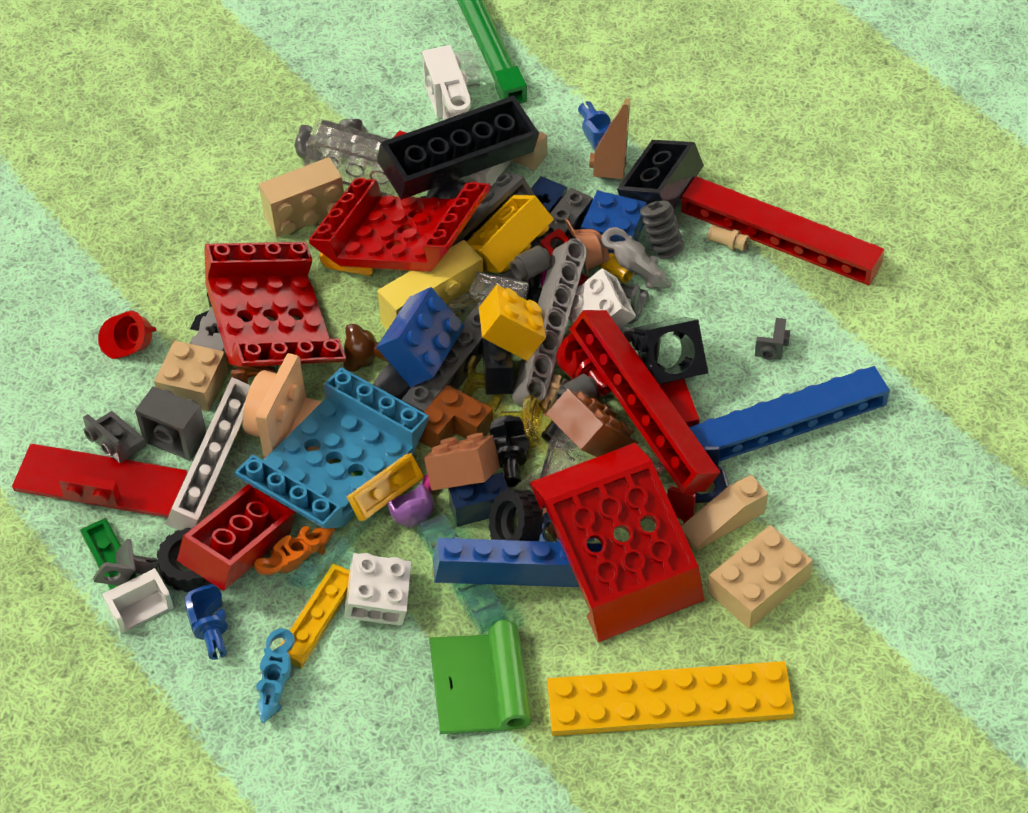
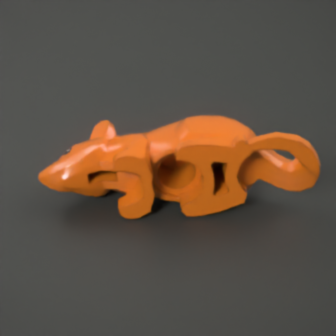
(291, 552)

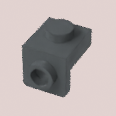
(772, 347)

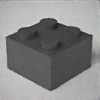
(171, 423)

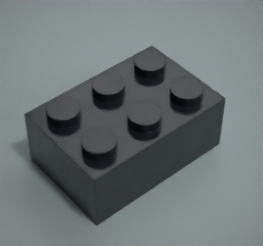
(662, 172)

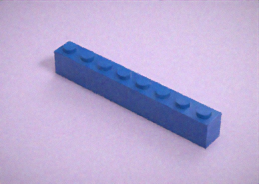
(794, 413)

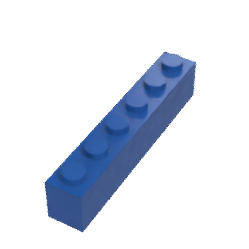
(503, 562)

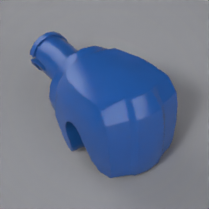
(594, 123)

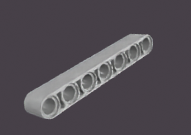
(556, 305)

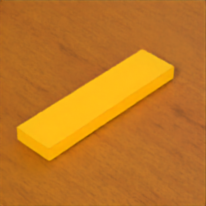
(318, 614)

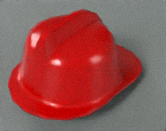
(125, 334)

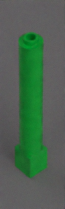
(506, 76)

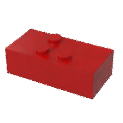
(235, 536)

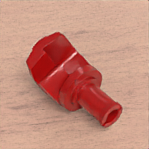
(575, 362)

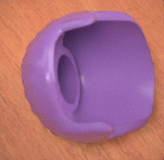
(412, 507)

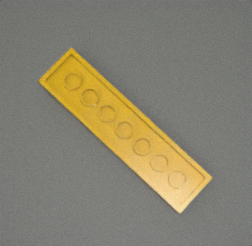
(669, 698)

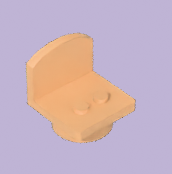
(277, 405)

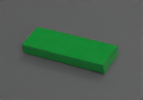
(102, 545)

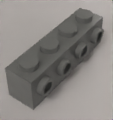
(500, 192)

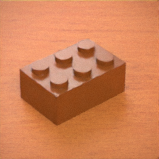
(590, 423)

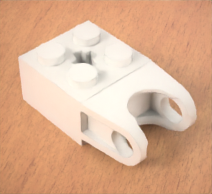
(445, 82)

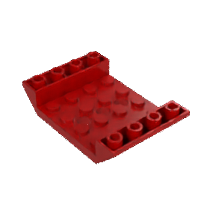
(394, 232)
(270, 282)
(630, 579)

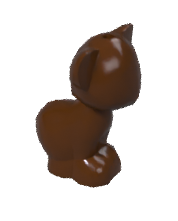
(360, 348)

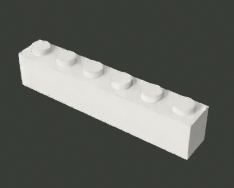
(209, 457)

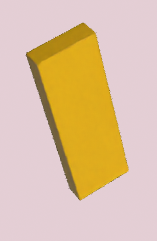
(385, 487)

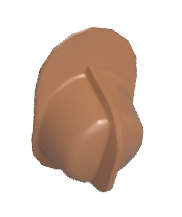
(596, 252)

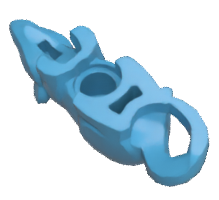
(275, 672)

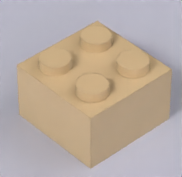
(193, 373)

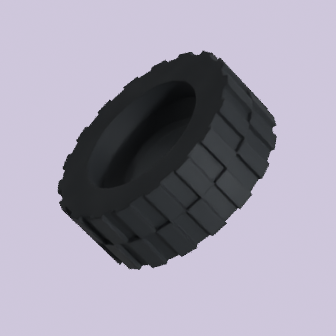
(503, 512)
(167, 565)

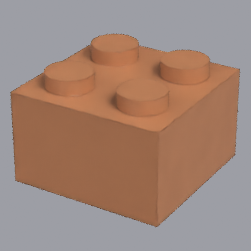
(462, 461)

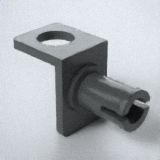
(126, 565)

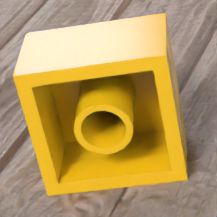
(512, 322)

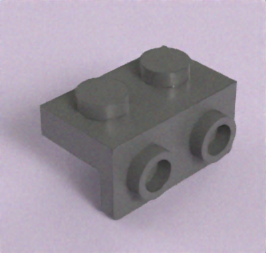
(113, 436)

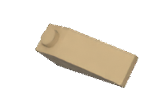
(726, 512)

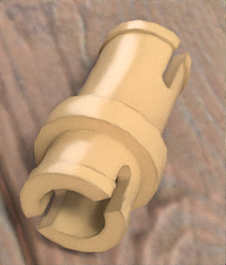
(732, 239)
(554, 386)

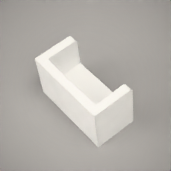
(138, 600)

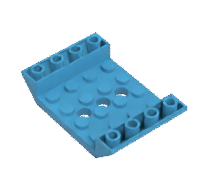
(351, 424)

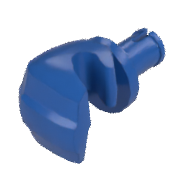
(200, 606)

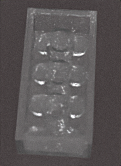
(350, 151)

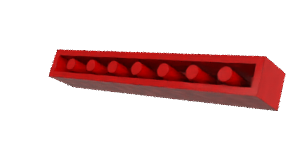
(783, 230)
(644, 401)

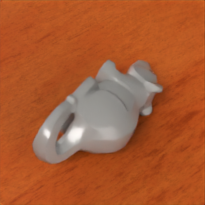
(632, 257)

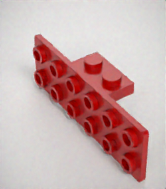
(99, 480)

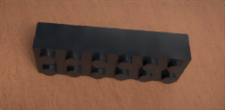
(457, 147)

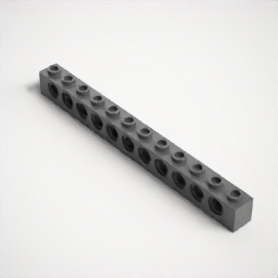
(470, 341)

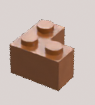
(455, 414)

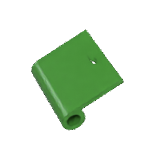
(486, 681)

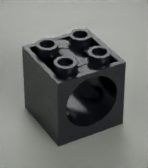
(692, 357)

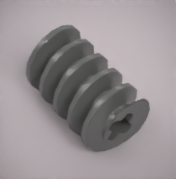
(662, 229)

